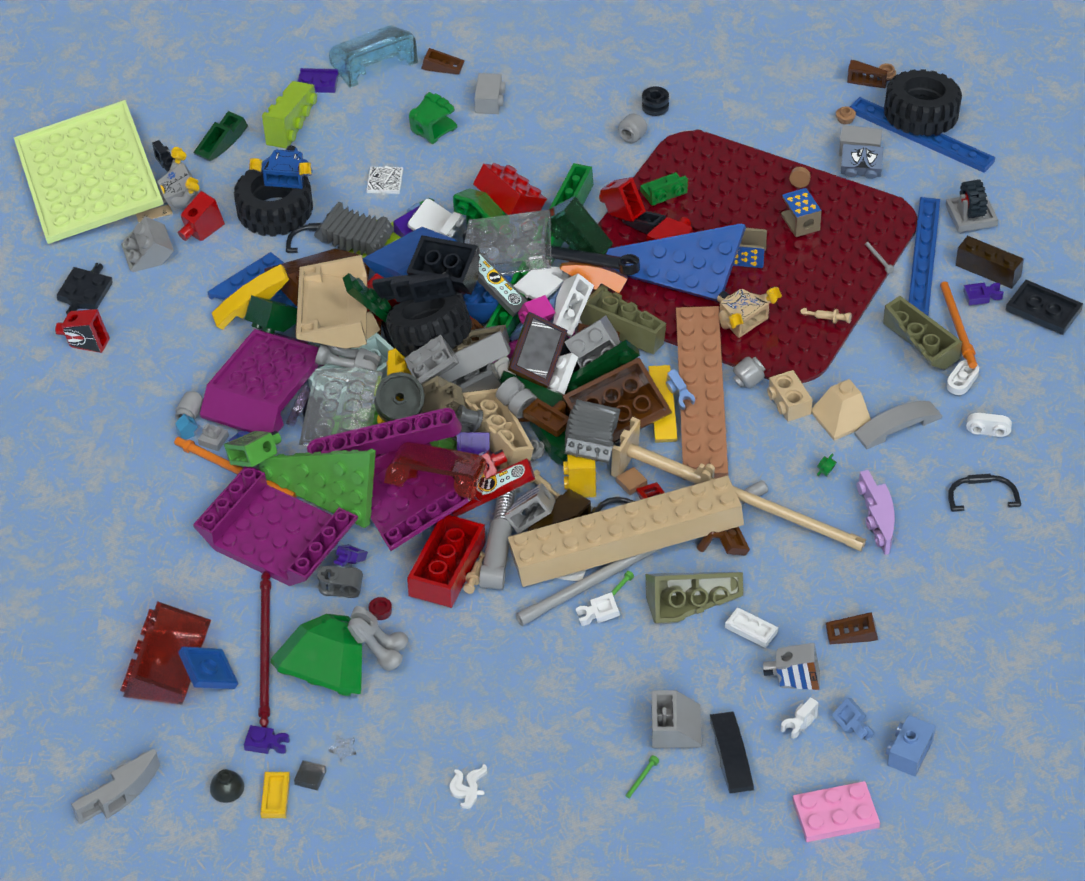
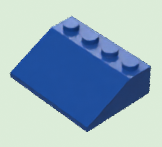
(396, 256)

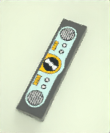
(499, 287)

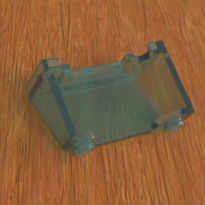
(356, 54)

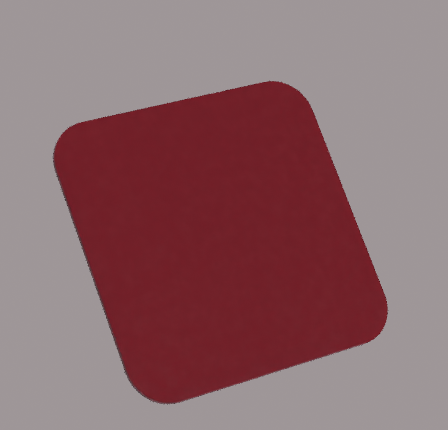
(813, 271)

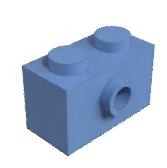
(911, 745)

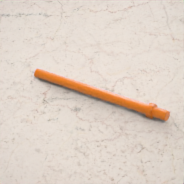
(189, 446)

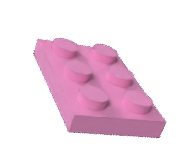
(836, 811)

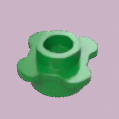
(826, 465)

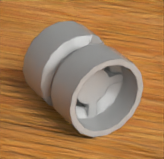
(514, 394)

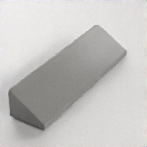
(478, 355)

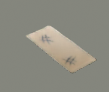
(155, 213)

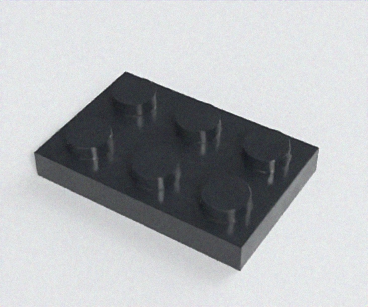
(1044, 307)

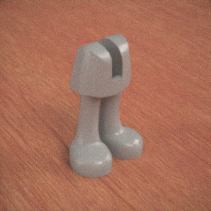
(357, 358)
(385, 647)

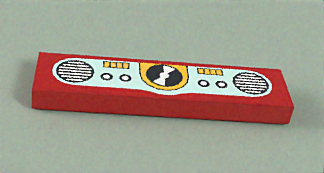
(501, 483)

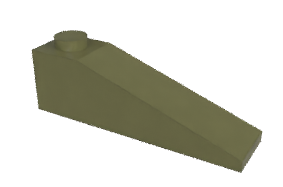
(680, 595)

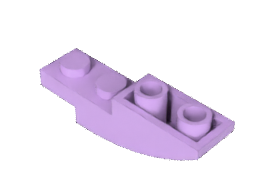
(880, 510)

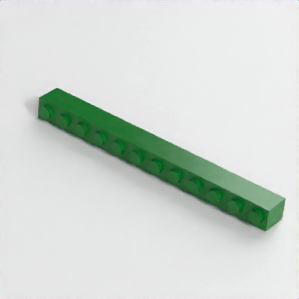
(578, 184)

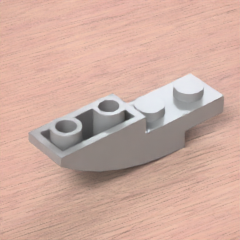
(127, 784)

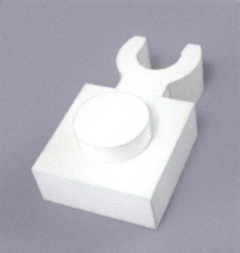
(602, 609)

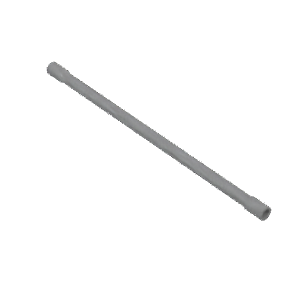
(536, 610)

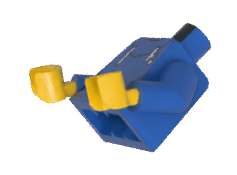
(283, 168)

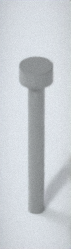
(888, 268)

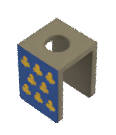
(804, 212)
(752, 248)

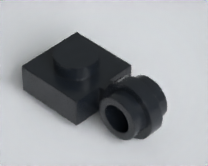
(162, 155)

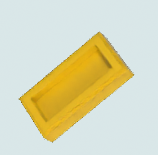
(275, 795)

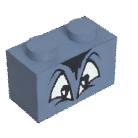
(862, 161)

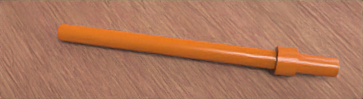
(967, 349)

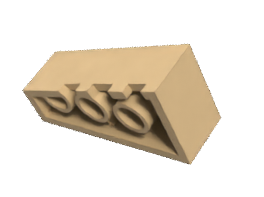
(503, 426)

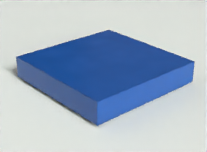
(208, 668)

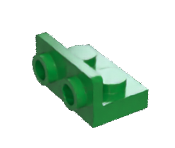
(664, 188)

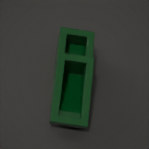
(221, 136)

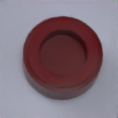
(380, 608)

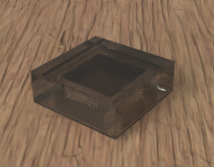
(310, 775)

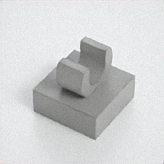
(213, 437)

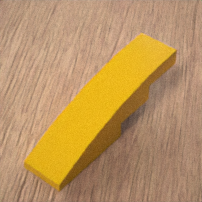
(263, 286)
(665, 428)

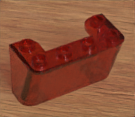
(158, 669)

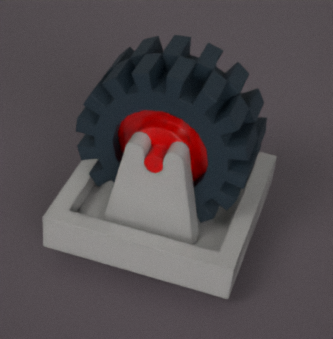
(972, 208)

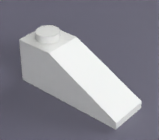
(571, 302)

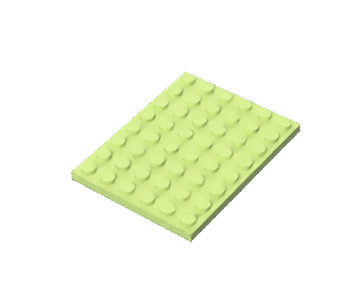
(87, 171)

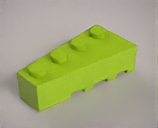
(288, 114)

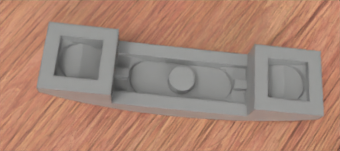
(895, 419)

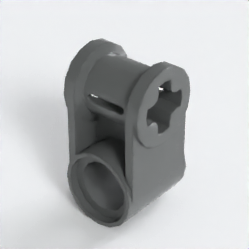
(469, 419)
(342, 581)

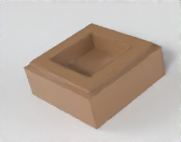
(631, 480)

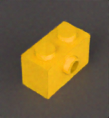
(580, 476)

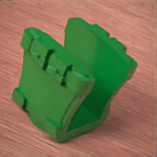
(431, 118)

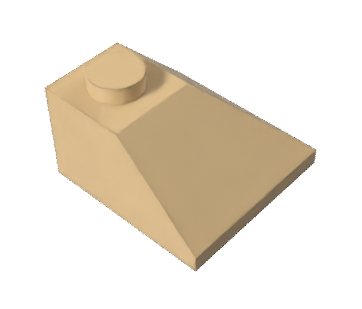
(841, 410)

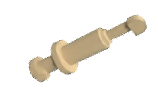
(835, 316)
(538, 479)
(474, 576)

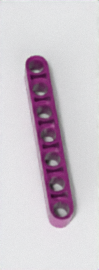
(392, 434)

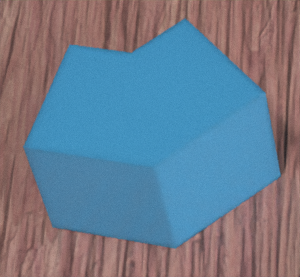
(186, 426)

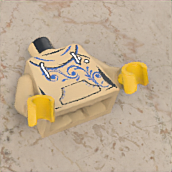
(744, 309)

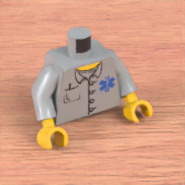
(178, 185)

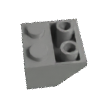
(147, 245)
(593, 341)
(431, 360)
(675, 720)

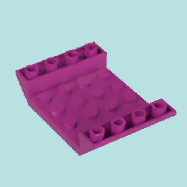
(259, 382)
(410, 509)
(271, 528)

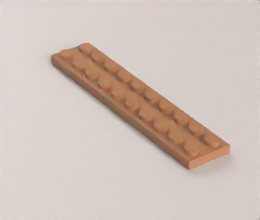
(701, 370)

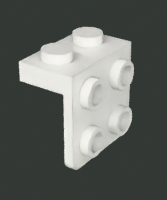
(436, 218)

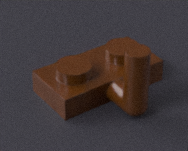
(548, 418)
(731, 539)

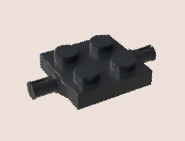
(84, 288)

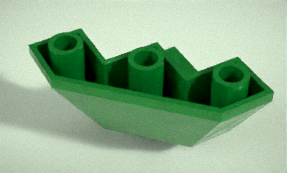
(475, 205)
(323, 655)

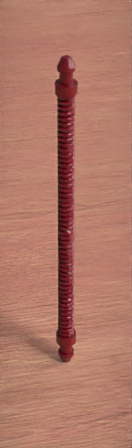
(264, 710)

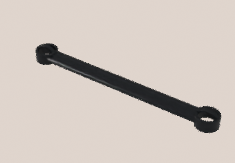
(595, 259)

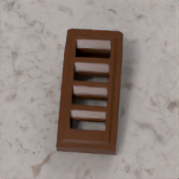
(441, 62)
(857, 69)
(859, 621)

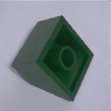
(270, 315)

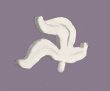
(470, 793)

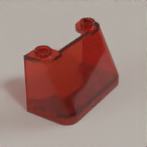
(466, 467)

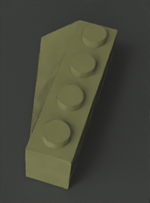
(637, 327)
(922, 332)

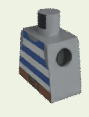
(536, 503)
(795, 667)

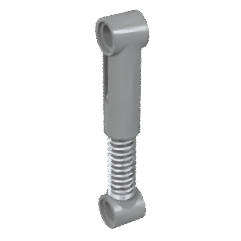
(493, 569)

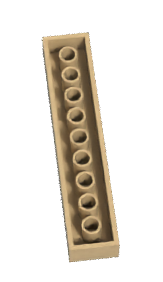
(625, 531)

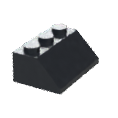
(449, 258)

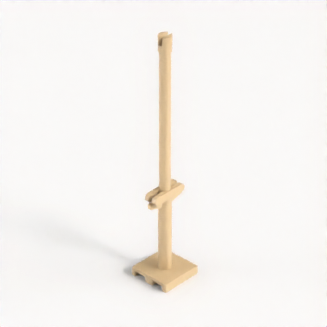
(630, 449)

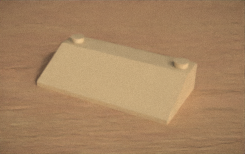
(325, 308)

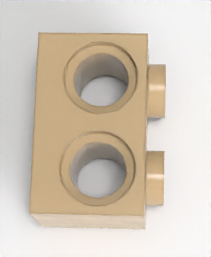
(789, 395)

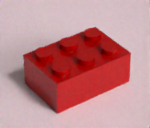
(509, 189)

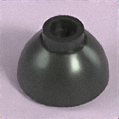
(226, 786)

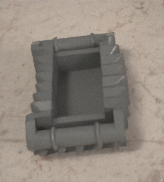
(354, 231)
(591, 431)

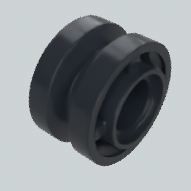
(655, 101)

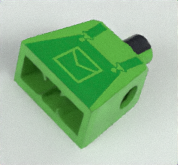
(252, 448)

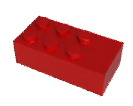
(446, 560)

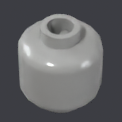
(632, 128)
(748, 372)

